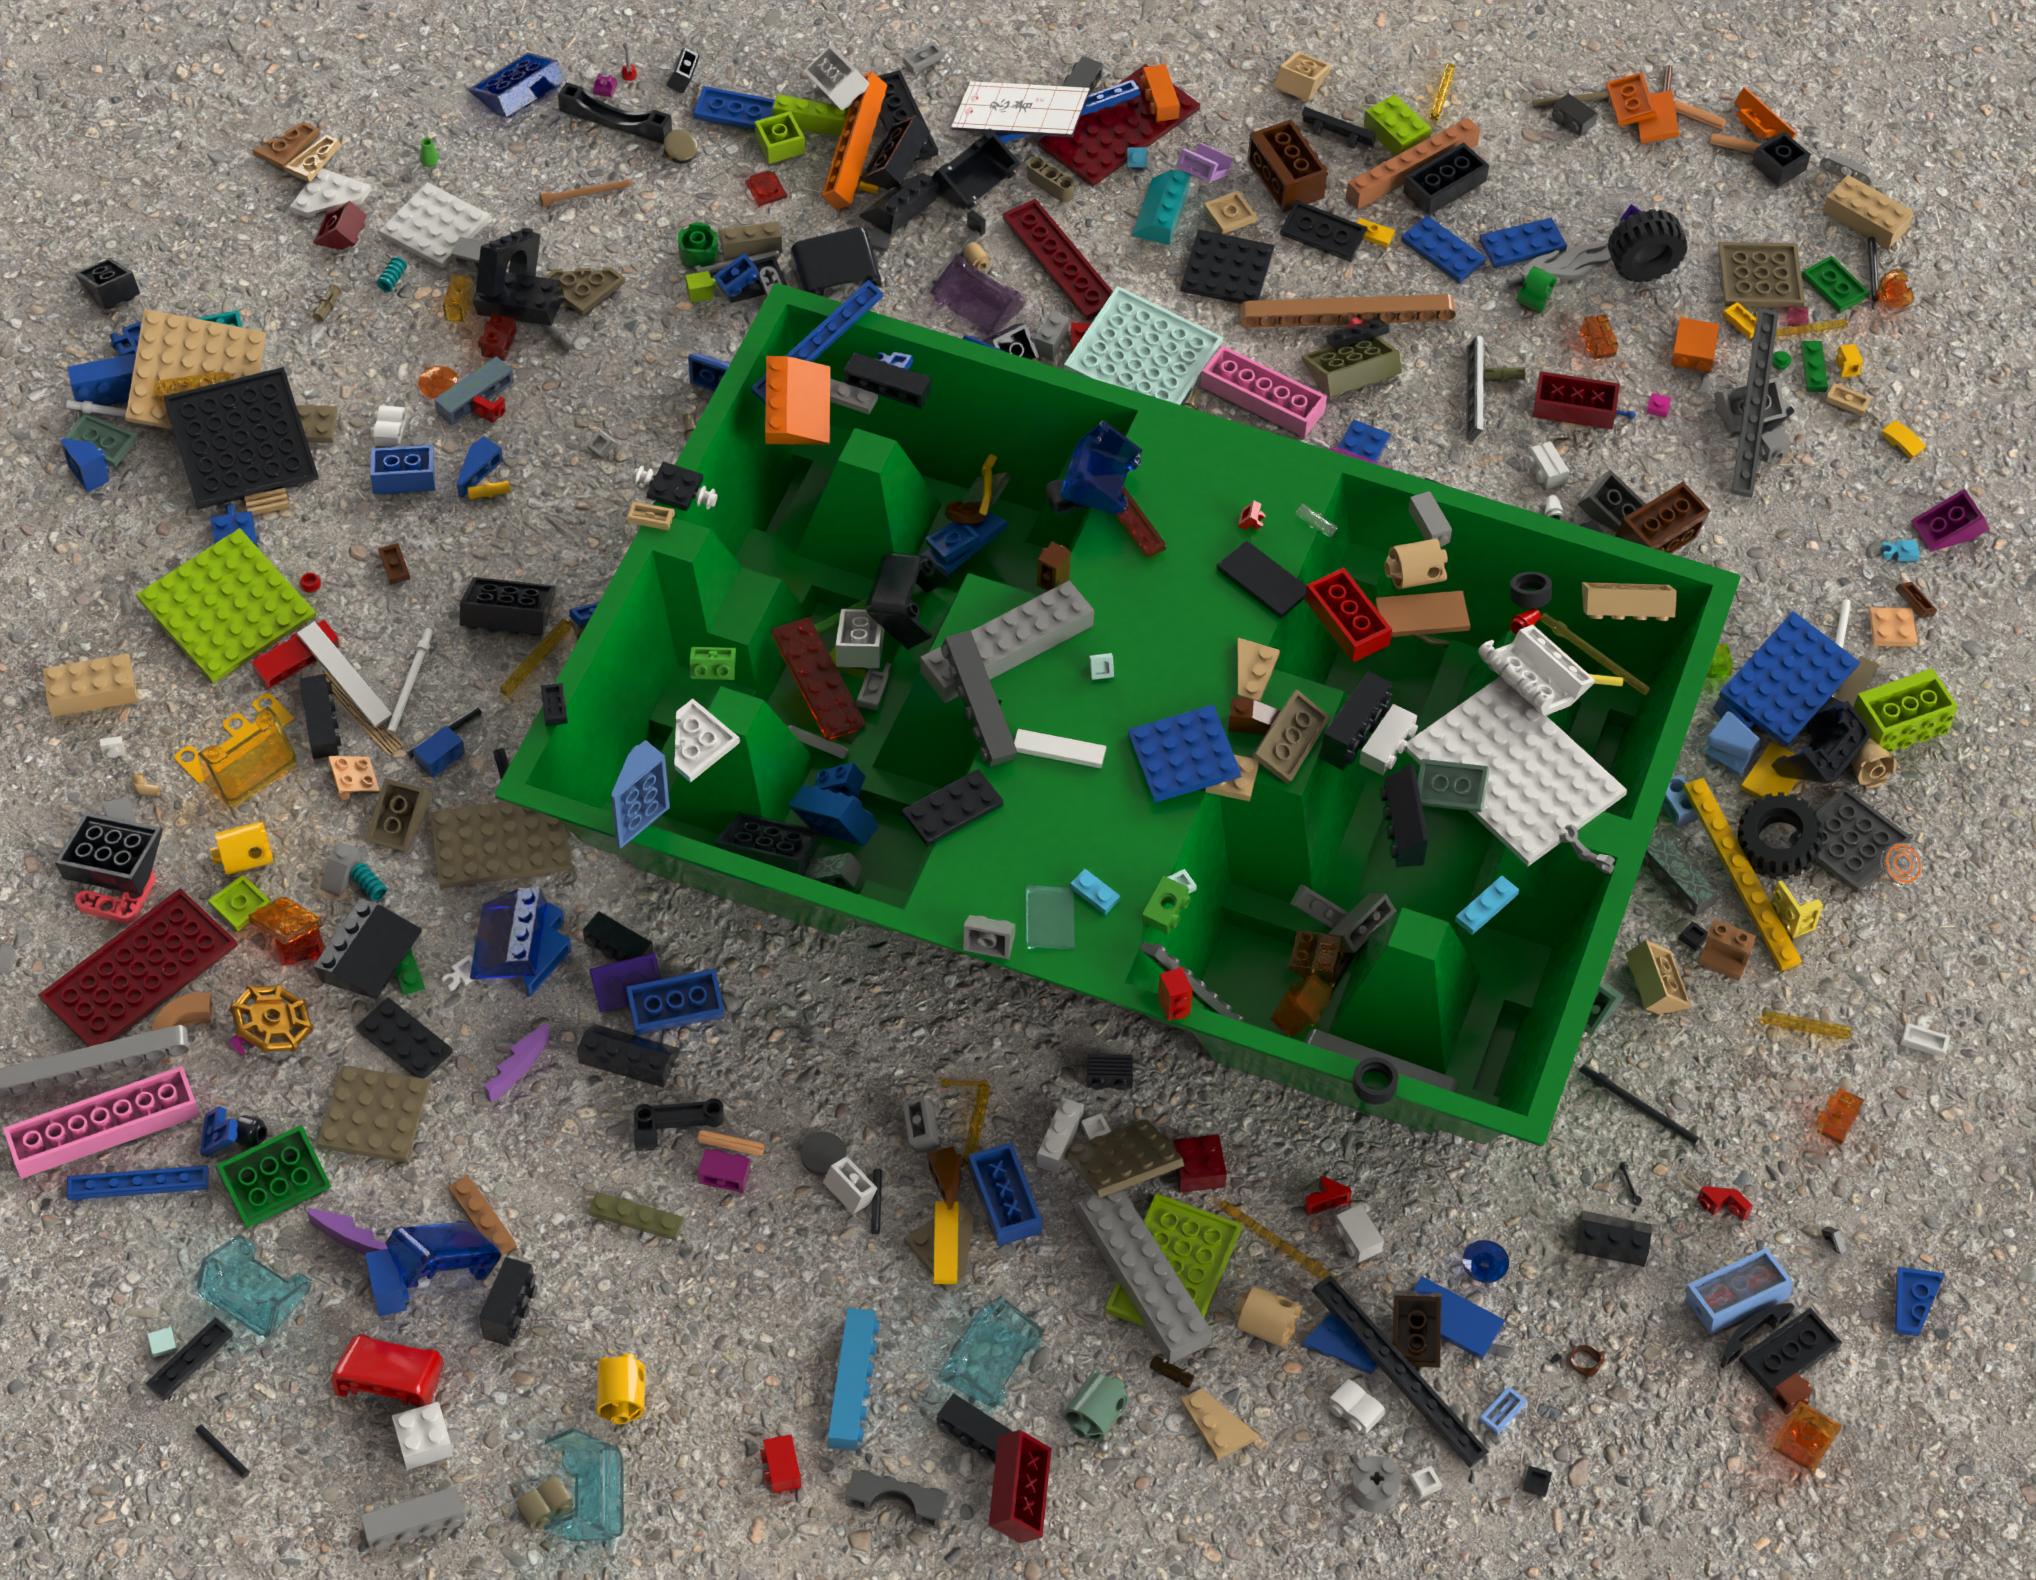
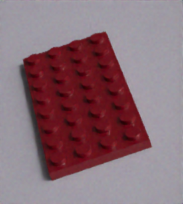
(1104, 136)
(138, 970)

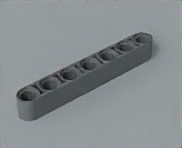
(1359, 1052)

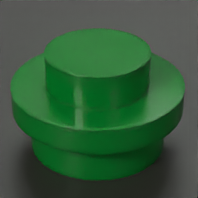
(1781, 360)

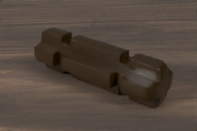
(1172, 1371)

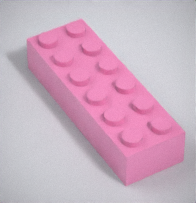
(1263, 391)

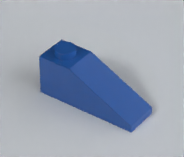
(480, 461)

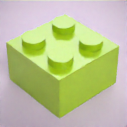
(779, 137)

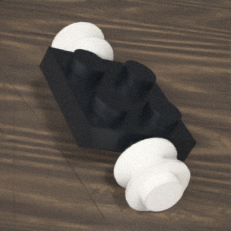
(674, 486)

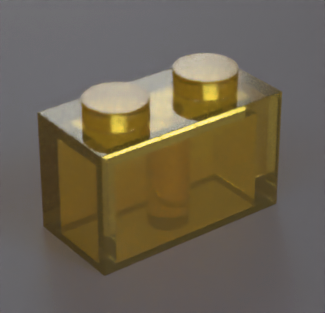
(458, 298)

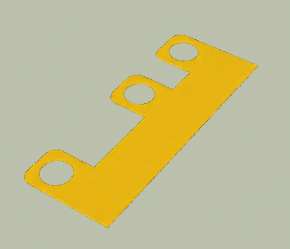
(247, 729)

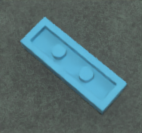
(1487, 905)

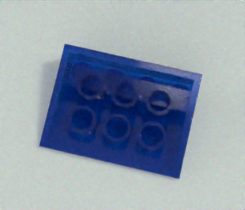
(519, 84)
(510, 935)

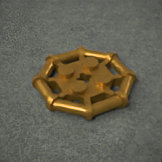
(269, 1028)

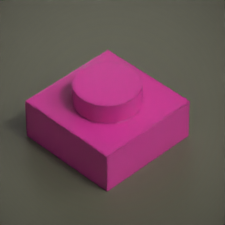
(1659, 405)

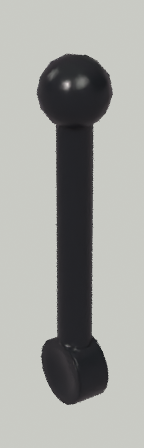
(1636, 1199)

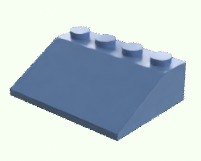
(639, 792)

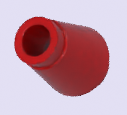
(1524, 620)

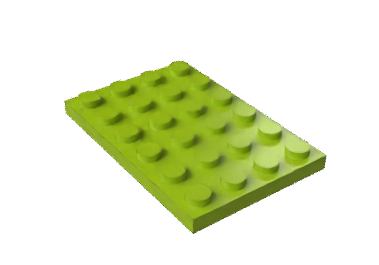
(1194, 1245)

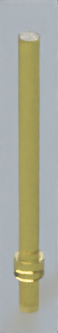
(1561, 630)
(1314, 1267)

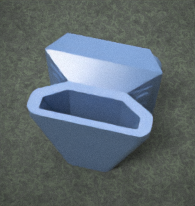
(1732, 744)

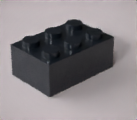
(508, 1302)

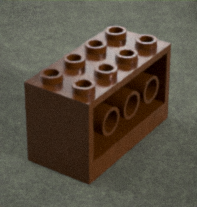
(1287, 165)
(1666, 521)

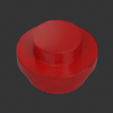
(310, 582)

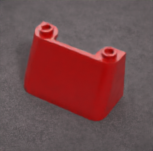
(388, 1371)

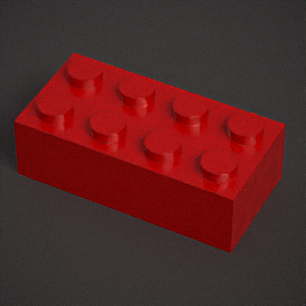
(1348, 615)

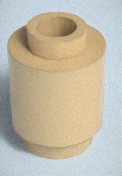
(976, 256)

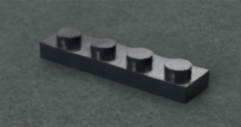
(189, 1359)

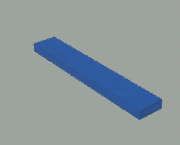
(137, 1182)

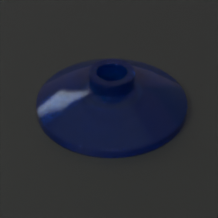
(1489, 1253)

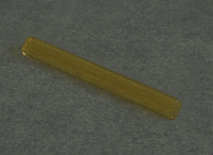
(535, 657)

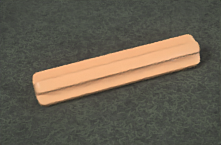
(1699, 115)
(1733, 143)
(731, 1142)

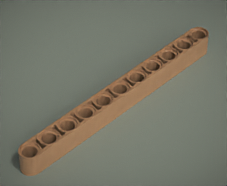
(1340, 310)

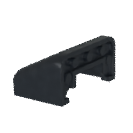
(976, 171)
(834, 260)
(1837, 738)

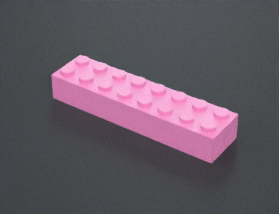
(101, 1122)

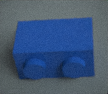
(439, 751)

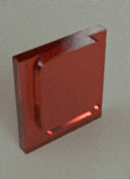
(765, 188)

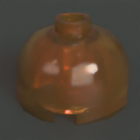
(1894, 291)

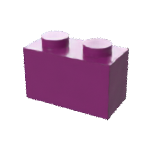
(724, 1170)

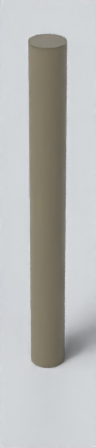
(1582, 97)

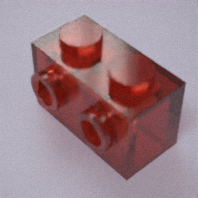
(497, 336)
(304, 948)

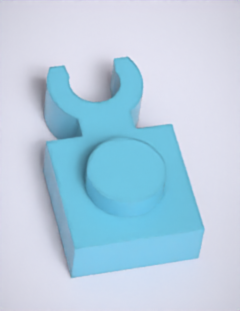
(1903, 549)

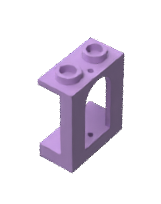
(1207, 161)

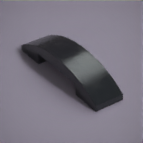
(1772, 1315)

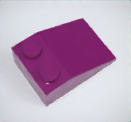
(1950, 522)

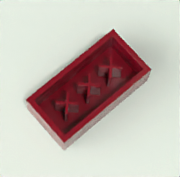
(1576, 400)
(1020, 1486)

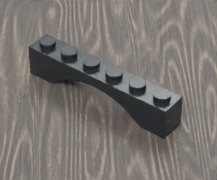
(580, 103)

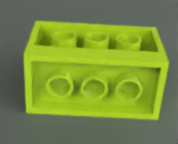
(1907, 710)

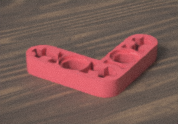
(118, 905)

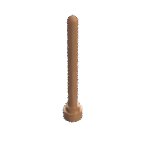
(548, 198)

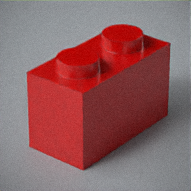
(1175, 994)
(782, 1464)

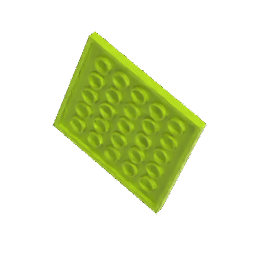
(226, 605)

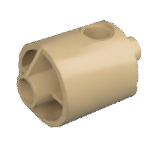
(1416, 564)
(1267, 1316)

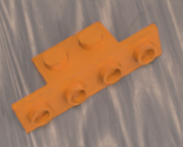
(1759, 117)

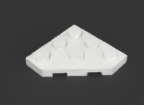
(327, 193)
(699, 740)

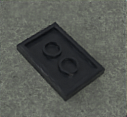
(756, 289)

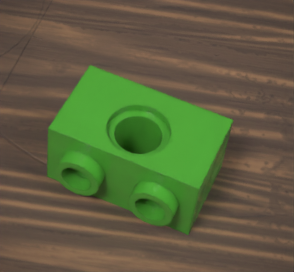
(1166, 892)

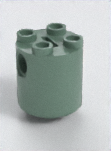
(1096, 1406)

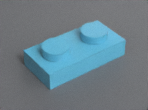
(1095, 891)

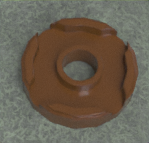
(964, 513)

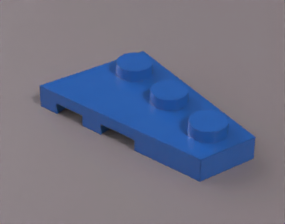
(1914, 1298)
(1336, 1341)

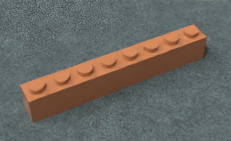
(1392, 173)

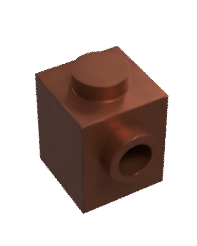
(1791, 1392)

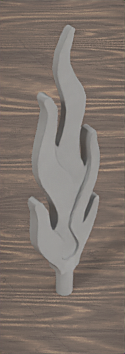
(1566, 265)

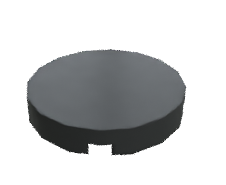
(821, 1152)

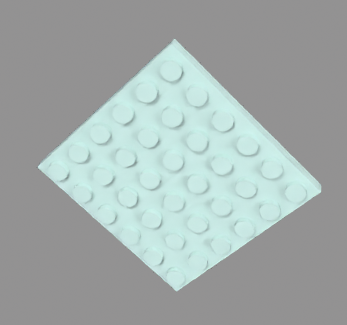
(1143, 348)

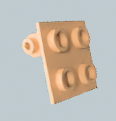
(353, 775)

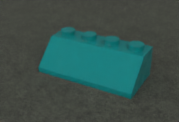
(1162, 206)

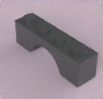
(868, 1490)

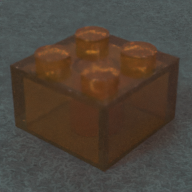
(1302, 1005)
(1807, 1437)

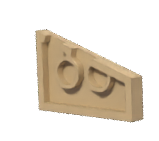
(1254, 668)
(1217, 1425)

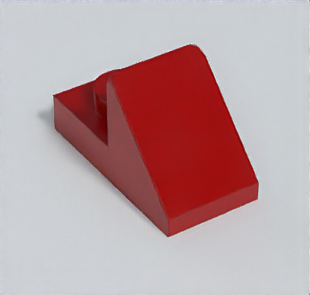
(1331, 1196)

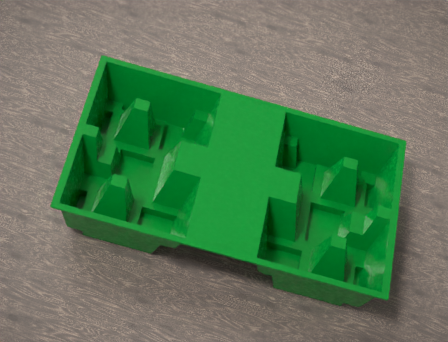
(805, 537)

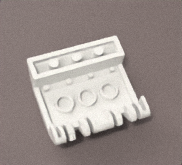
(1538, 670)

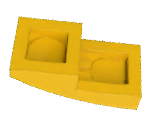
(1903, 437)

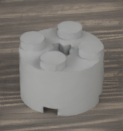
(1375, 1471)

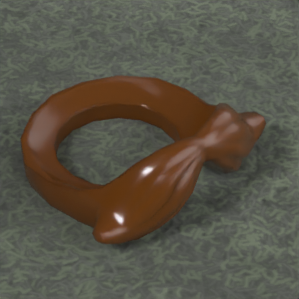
(1596, 1355)

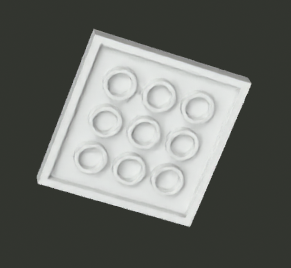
(433, 223)

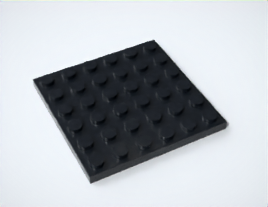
(240, 438)

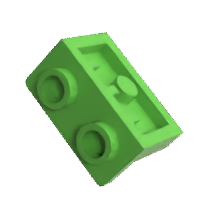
(712, 663)

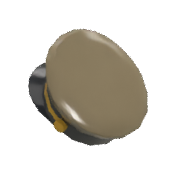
(680, 146)

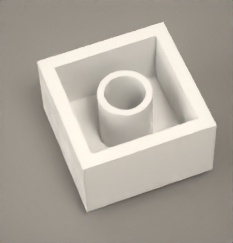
(422, 1435)

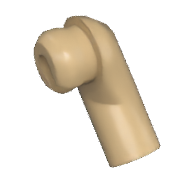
(142, 786)

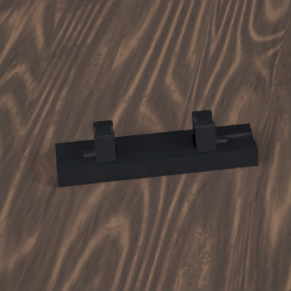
(1352, 132)

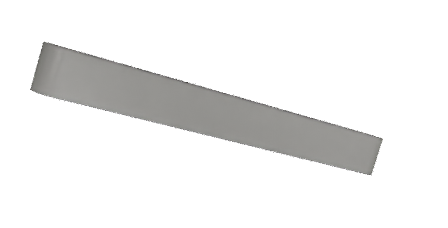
(93, 1061)

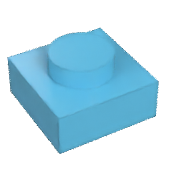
(1137, 157)

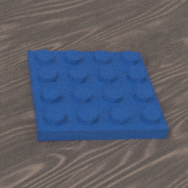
(1184, 753)

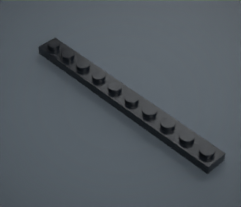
(1400, 1371)

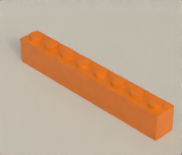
(854, 144)

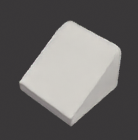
(602, 443)

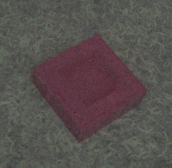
(1797, 316)

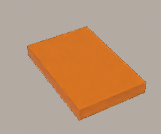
(1630, 99)
(1664, 124)

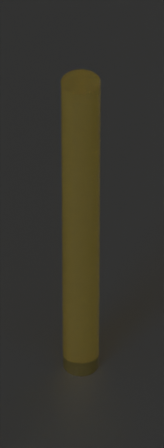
(1811, 327)

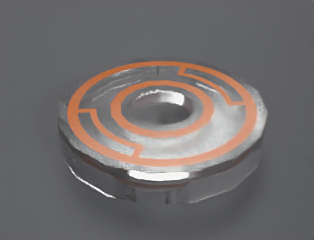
(1912, 863)

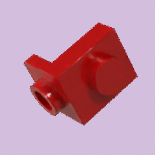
(487, 409)

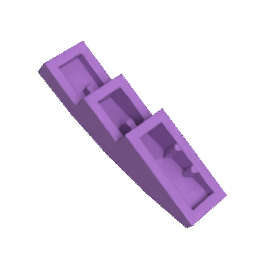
(522, 1057)
(343, 1230)

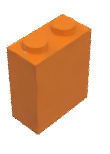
(1695, 344)

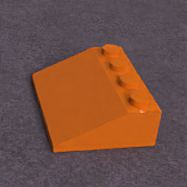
(797, 402)

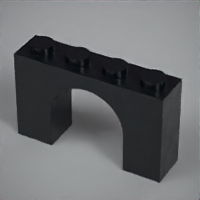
(519, 248)

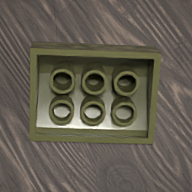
(1353, 365)

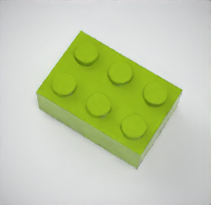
(1396, 125)

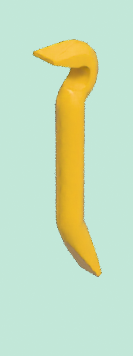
(987, 490)

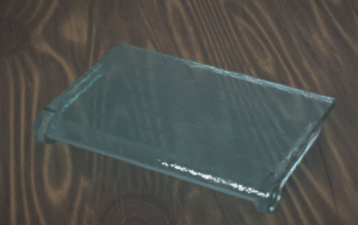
(1049, 917)

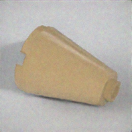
(1873, 765)

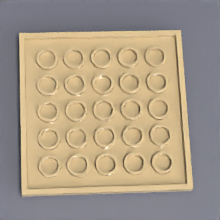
(185, 347)

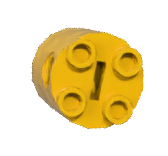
(242, 848)
(620, 1389)

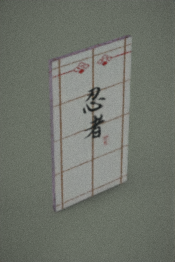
(1021, 109)

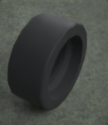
(1531, 580)
(1379, 1065)

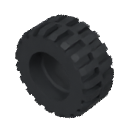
(1647, 245)
(1780, 810)

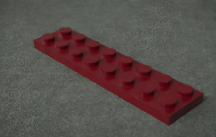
(1059, 257)

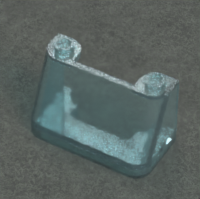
(247, 1288)
(991, 1351)

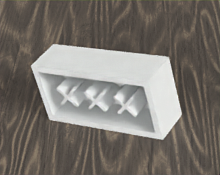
(837, 77)

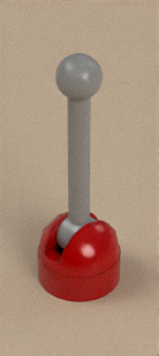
(628, 67)

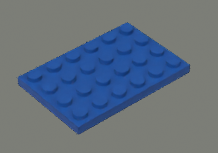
(1789, 678)

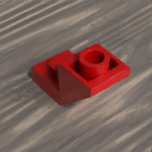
(1716, 1198)

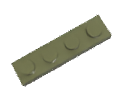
(636, 1216)

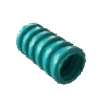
(391, 274)
(368, 881)

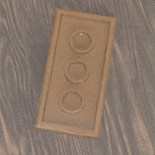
(1424, 613)

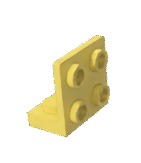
(1795, 918)

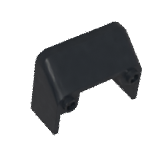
(891, 593)

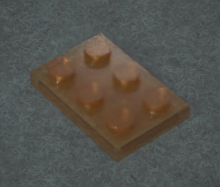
(285, 920)

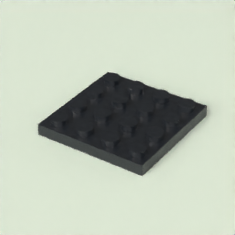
(1227, 267)

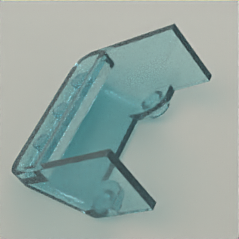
(598, 1487)

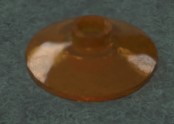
(437, 380)

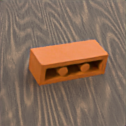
(1160, 92)

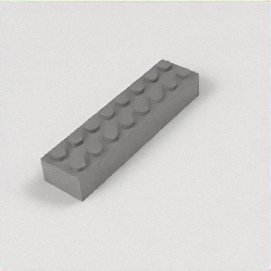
(1017, 636)
(1145, 1274)

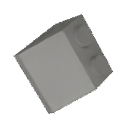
(988, 936)

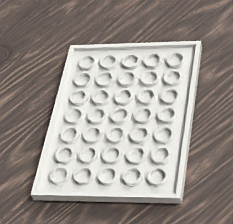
(1535, 774)

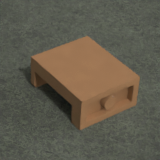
(1727, 949)

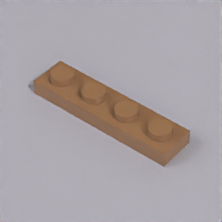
(481, 1213)

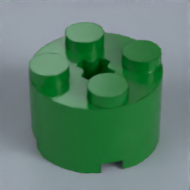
(697, 245)
(1536, 289)

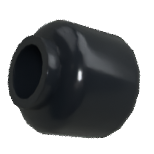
(250, 1131)

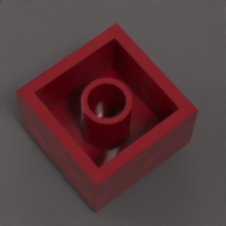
(1203, 1163)

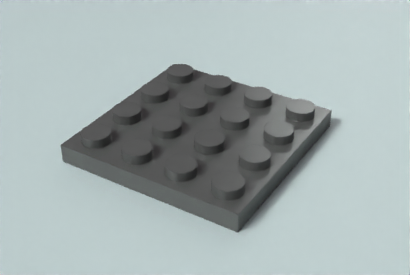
(1854, 839)

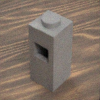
(1429, 518)

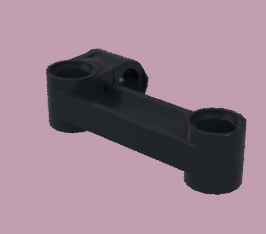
(672, 1117)

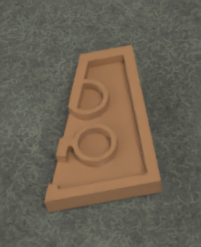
(288, 146)

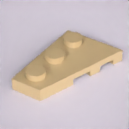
(313, 158)

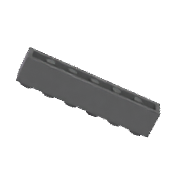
(979, 698)

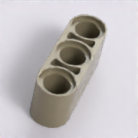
(1050, 179)

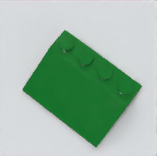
(273, 1176)

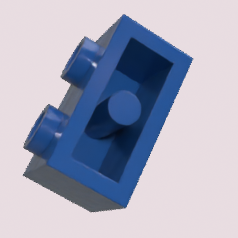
(736, 276)
(843, 779)

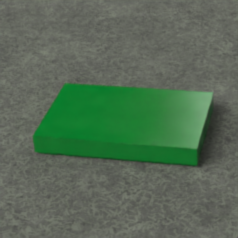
(1835, 284)

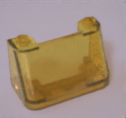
(249, 764)

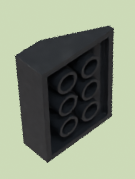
(506, 606)
(770, 842)
(110, 853)
(366, 949)

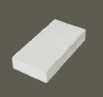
(1925, 1040)

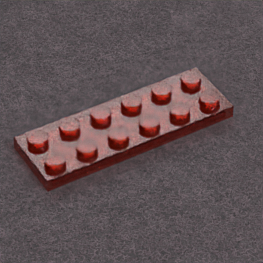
(818, 678)

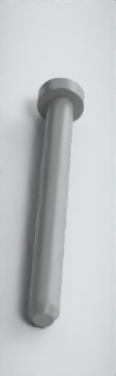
(716, 267)

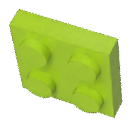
(238, 901)

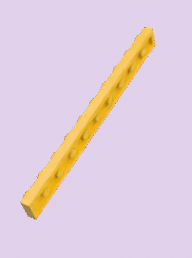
(1742, 874)

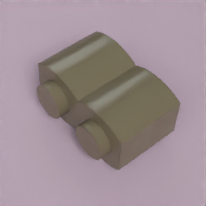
(544, 1503)

